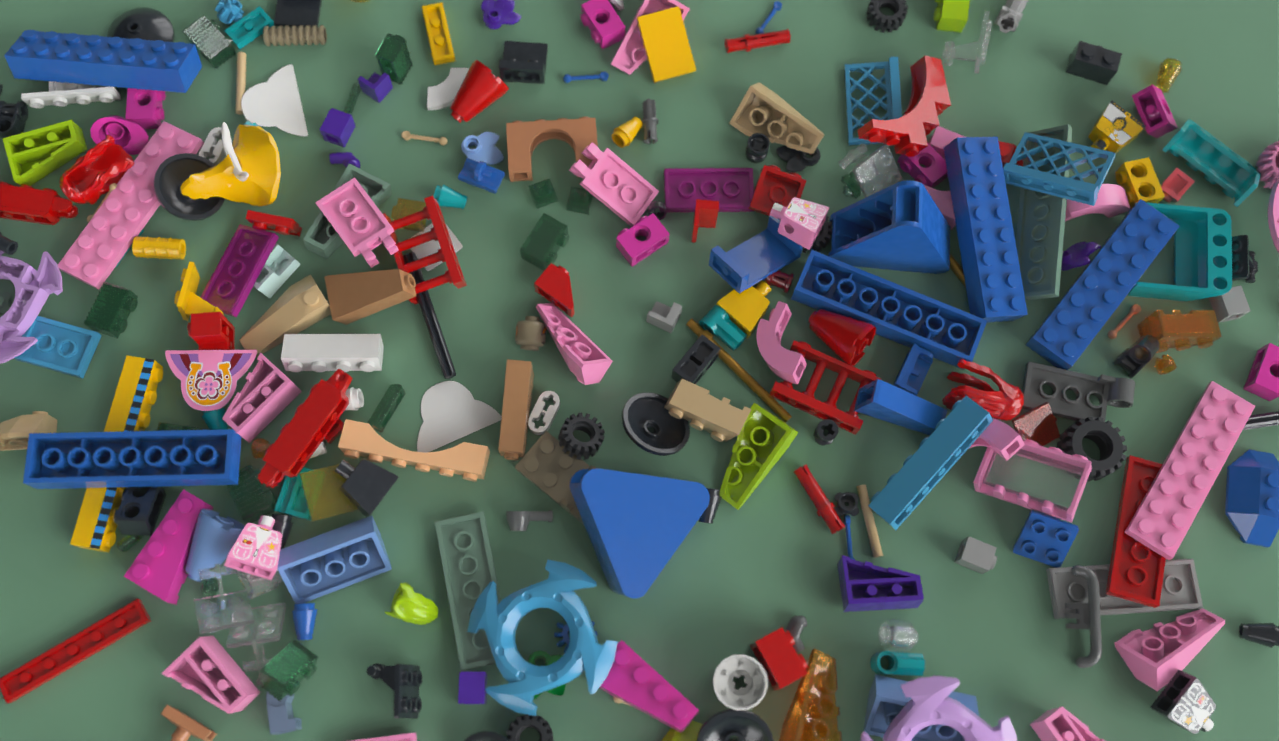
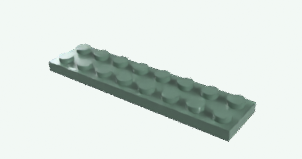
(1042, 226)

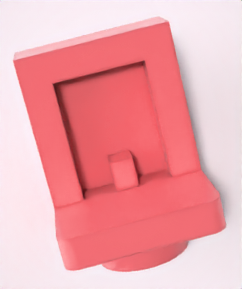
(1176, 185)

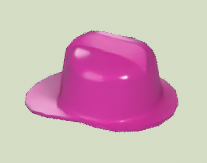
(126, 133)

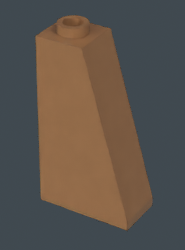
(366, 293)
(516, 409)

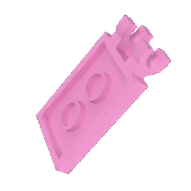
(614, 184)
(357, 221)

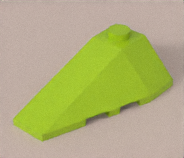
(754, 454)

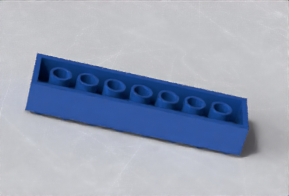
(104, 61)
(985, 229)
(1102, 285)
(889, 307)
(132, 459)

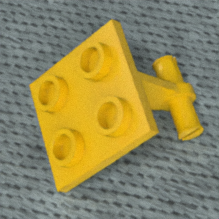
(186, 299)

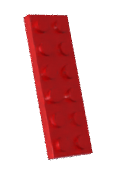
(1134, 568)

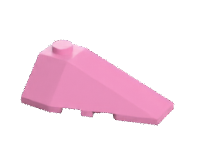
(632, 51)
(578, 351)
(1166, 648)

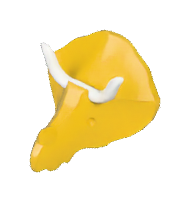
(247, 172)

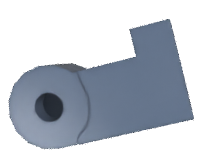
(281, 715)

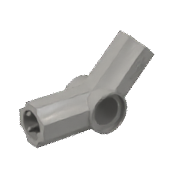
(1010, 15)

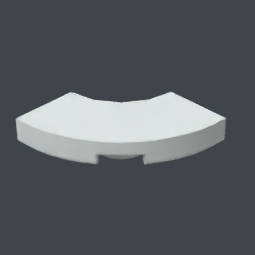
(444, 93)

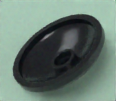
(149, 23)
(169, 180)
(652, 426)
(730, 722)

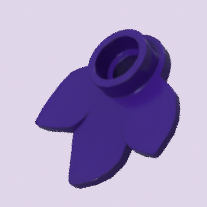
(499, 13)
(1078, 255)

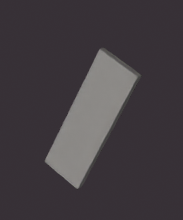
(1178, 591)

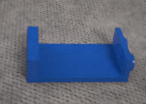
(755, 257)

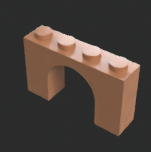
(526, 136)

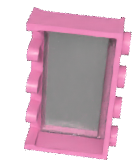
(1035, 479)

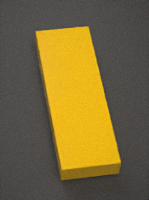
(438, 33)

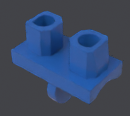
(481, 175)

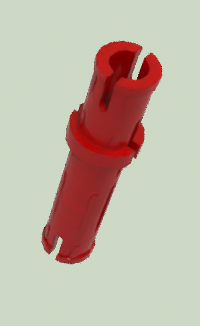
(750, 42)
(819, 499)

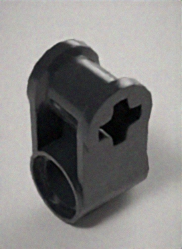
(12, 118)
(1135, 358)

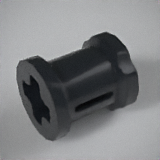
(833, 430)

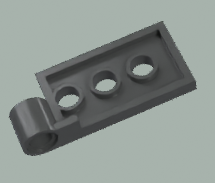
(1108, 389)

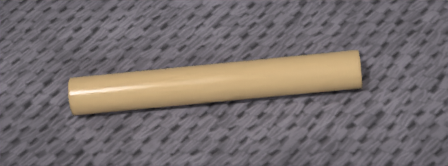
(240, 81)
(869, 521)

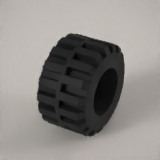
(1104, 436)

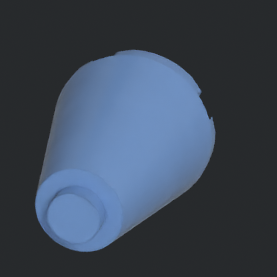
(211, 541)

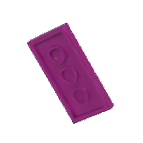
(727, 185)
(239, 269)

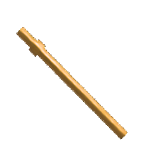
(742, 373)

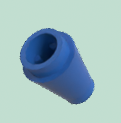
(304, 620)

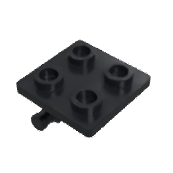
(1243, 260)
(405, 683)

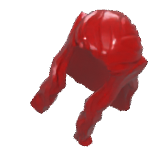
(95, 172)
(1000, 404)

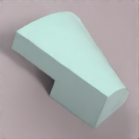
(275, 271)

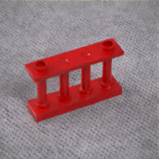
(438, 233)
(806, 400)

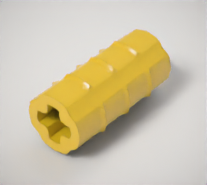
(159, 248)

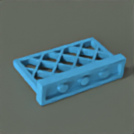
(892, 95)
(1051, 181)

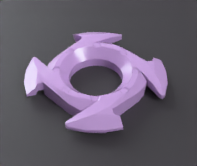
(31, 293)
(932, 706)

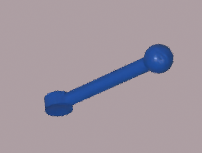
(776, 7)
(603, 76)
(847, 521)

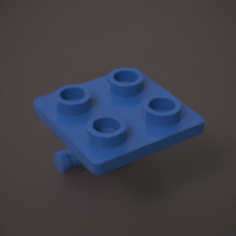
(1045, 539)

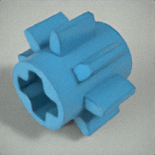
(229, 11)

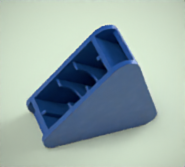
(893, 231)
(635, 522)

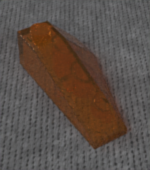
(814, 708)

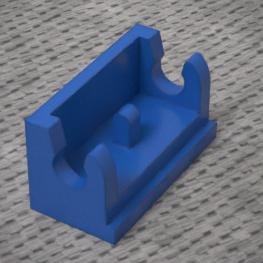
(914, 369)

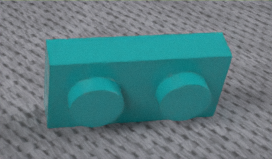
(249, 27)

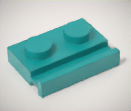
(292, 498)

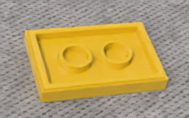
(666, 44)

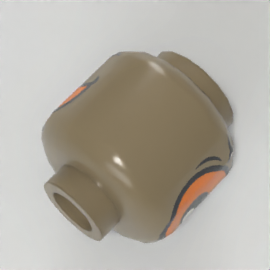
(530, 333)

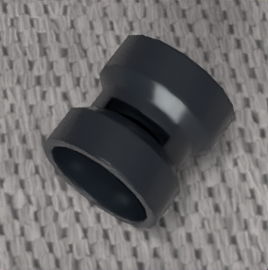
(759, 143)

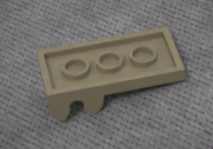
(552, 470)

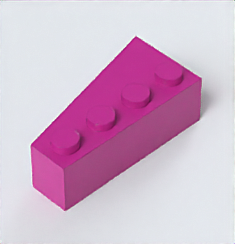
(164, 557)
(647, 690)

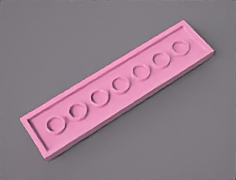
(125, 209)
(1190, 470)

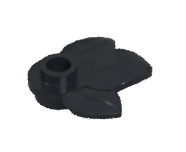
(796, 159)

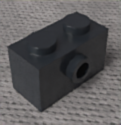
(1093, 62)

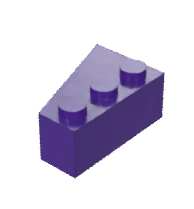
(877, 588)

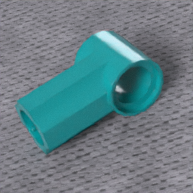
(720, 325)
(899, 663)

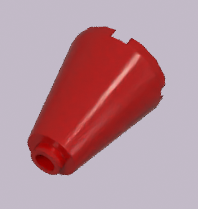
(476, 92)
(842, 334)

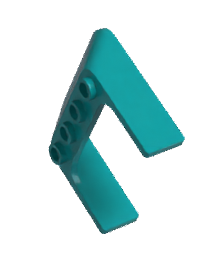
(1215, 160)
(1200, 255)

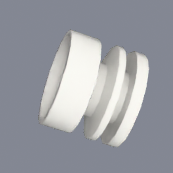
(754, 676)

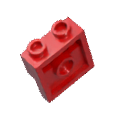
(775, 187)

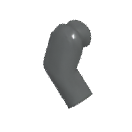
(795, 627)

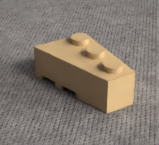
(706, 411)

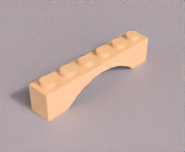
(464, 459)

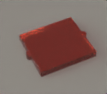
(1037, 425)

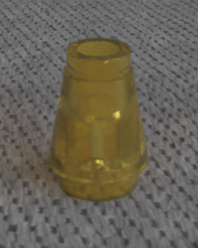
(1168, 73)

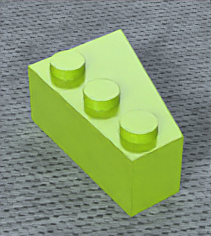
(951, 15)
(43, 150)

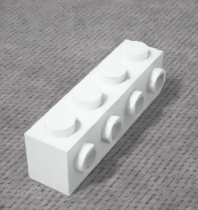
(332, 352)

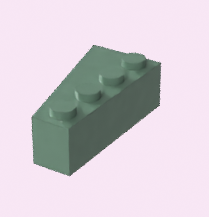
(321, 236)

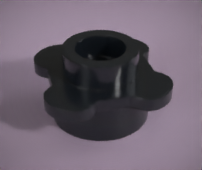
(850, 498)

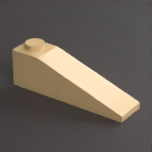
(769, 114)
(15, 432)

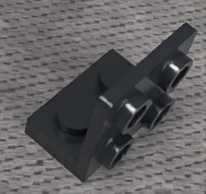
(297, 12)
(523, 62)

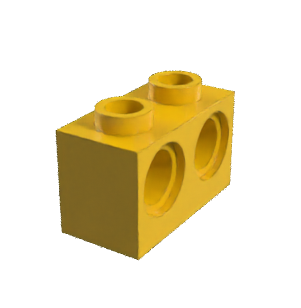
(1144, 182)

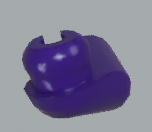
(344, 158)

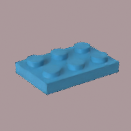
(60, 347)

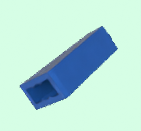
(898, 407)

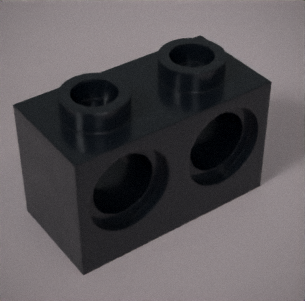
(696, 361)
(139, 510)

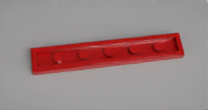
(73, 650)

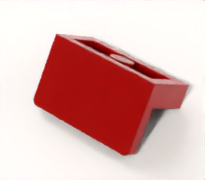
(704, 216)

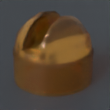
(1165, 364)
(259, 447)

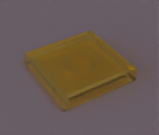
(323, 493)

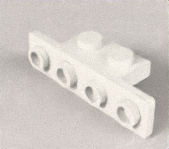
(62, 94)

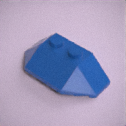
(1254, 497)

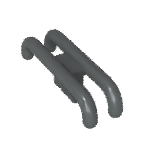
(1087, 616)

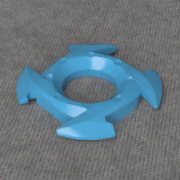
(501, 623)

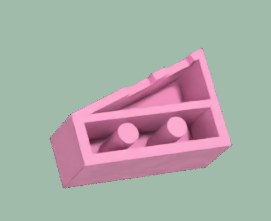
(260, 400)
(213, 675)
(1061, 725)

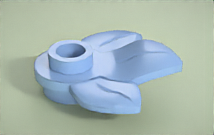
(485, 148)

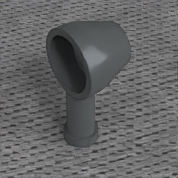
(520, 519)

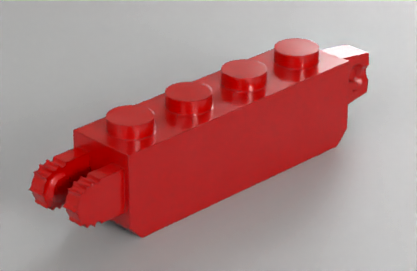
(34, 205)
(306, 429)

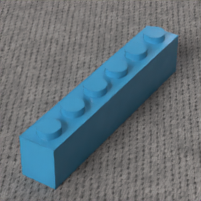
(930, 462)

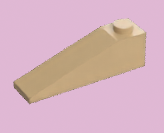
(292, 313)

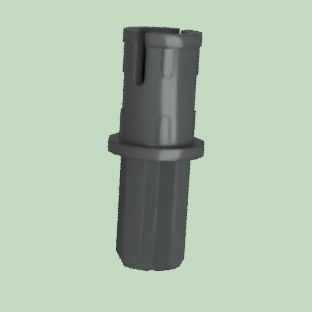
(650, 121)

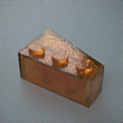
(1181, 330)

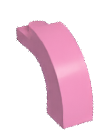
(1110, 202)
(782, 362)
(1001, 439)

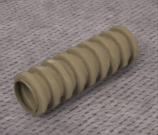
(295, 35)

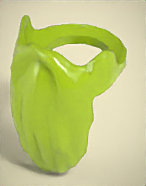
(412, 606)

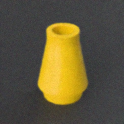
(625, 133)

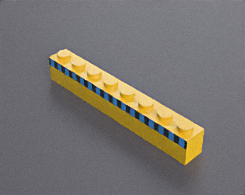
(128, 412)

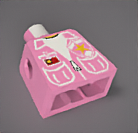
(800, 220)
(256, 549)

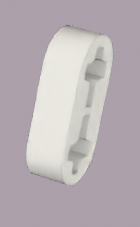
(212, 147)
(538, 410)

